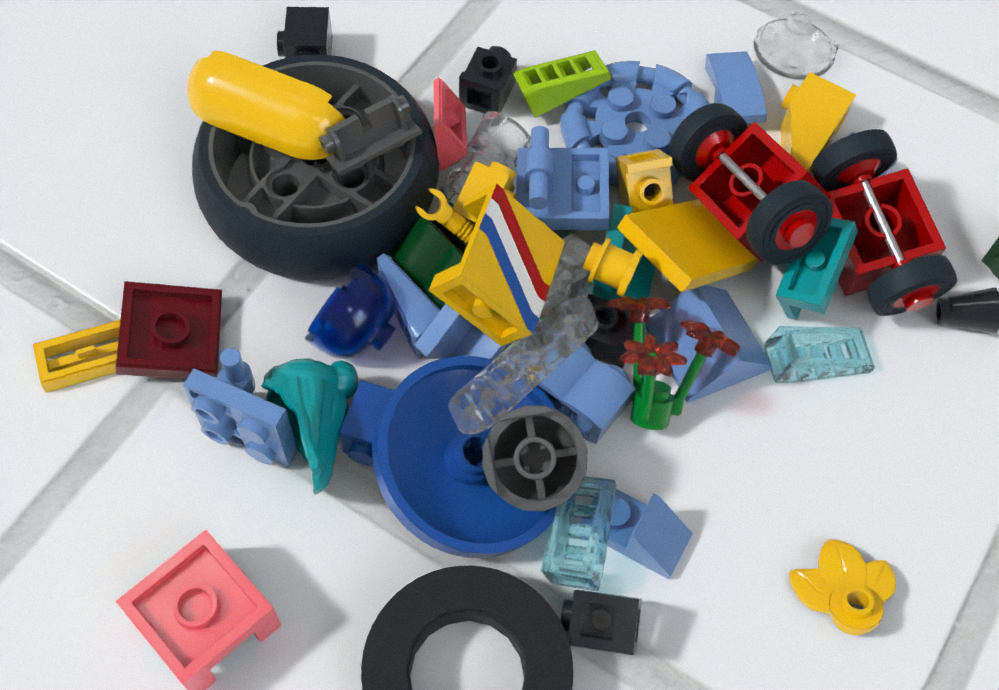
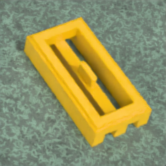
(84, 364)

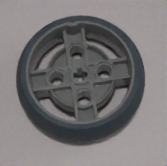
(324, 221)

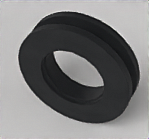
(461, 596)

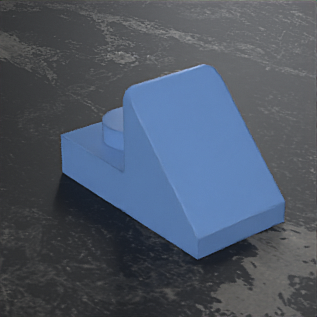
(646, 532)

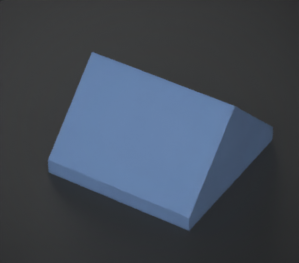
(718, 312)

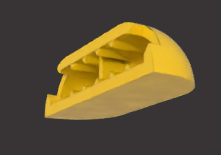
(261, 105)

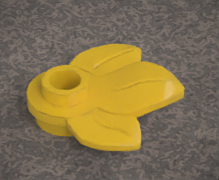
(842, 580)

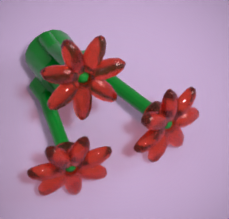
(652, 398)

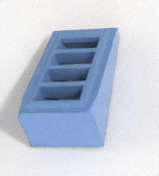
(412, 305)

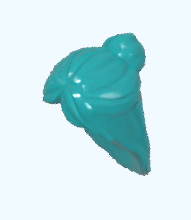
(315, 406)

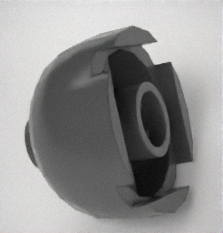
(535, 458)

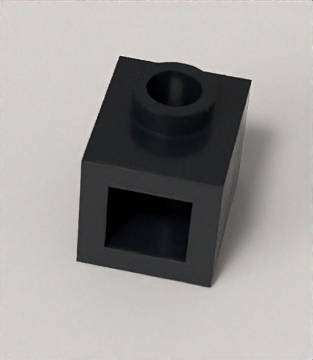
(305, 32)

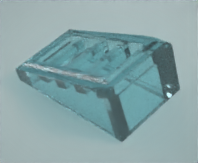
(790, 362)
(594, 555)

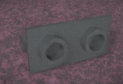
(356, 145)

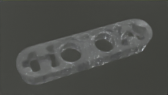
(523, 366)

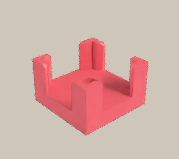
(198, 610)

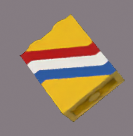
(503, 268)

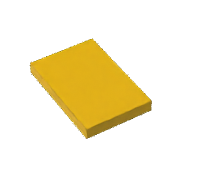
(687, 244)

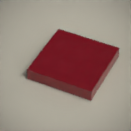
(168, 330)

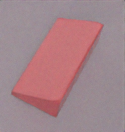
(448, 125)

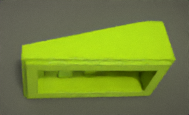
(560, 80)

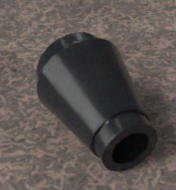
(970, 310)

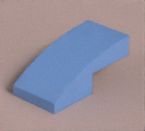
(737, 84)

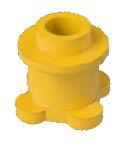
(612, 265)

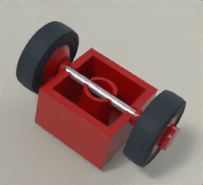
(751, 184)
(896, 241)

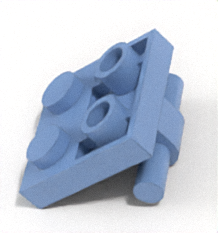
(564, 184)
(234, 414)

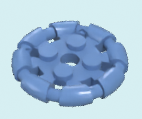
(627, 105)

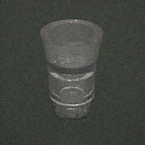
(493, 141)

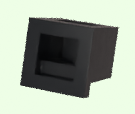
(489, 72)
(612, 331)
(624, 627)

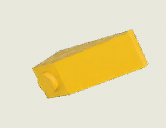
(813, 117)

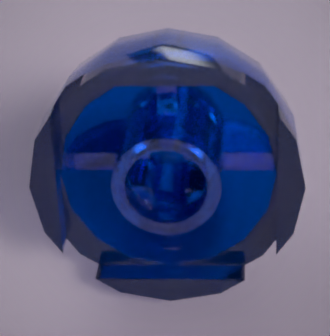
(354, 316)

